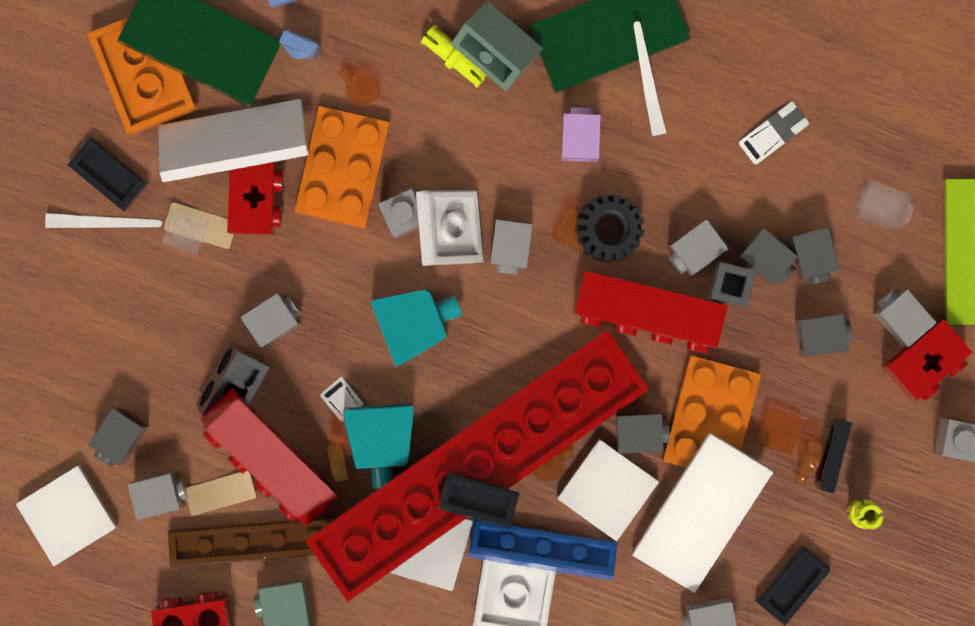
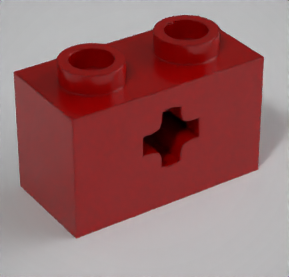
(242, 216)
(907, 365)

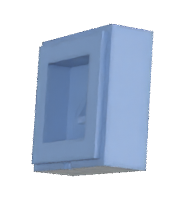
(299, 46)

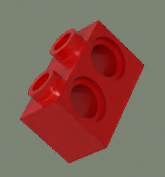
(191, 611)

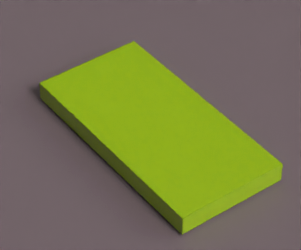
(959, 251)

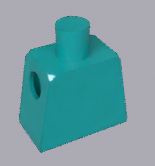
(413, 322)
(379, 438)

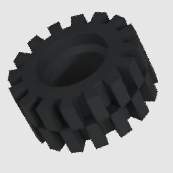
(630, 222)

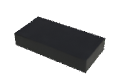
(107, 174)
(833, 455)
(478, 500)
(793, 585)

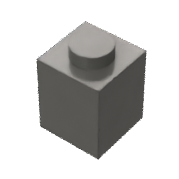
(815, 256)
(768, 258)
(731, 285)
(823, 335)
(641, 433)
(117, 437)

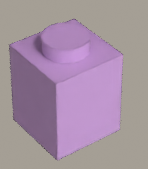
(580, 136)

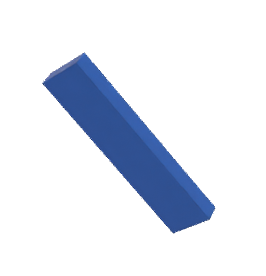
(543, 550)

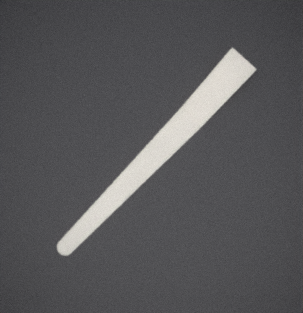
(653, 108)
(78, 221)

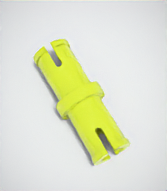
(441, 45)
(872, 514)

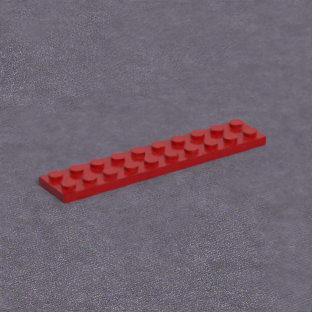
(493, 450)

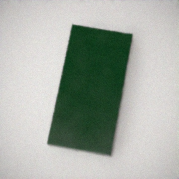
(601, 37)
(202, 45)

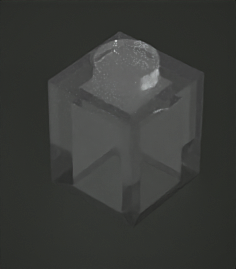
(883, 206)
(185, 231)

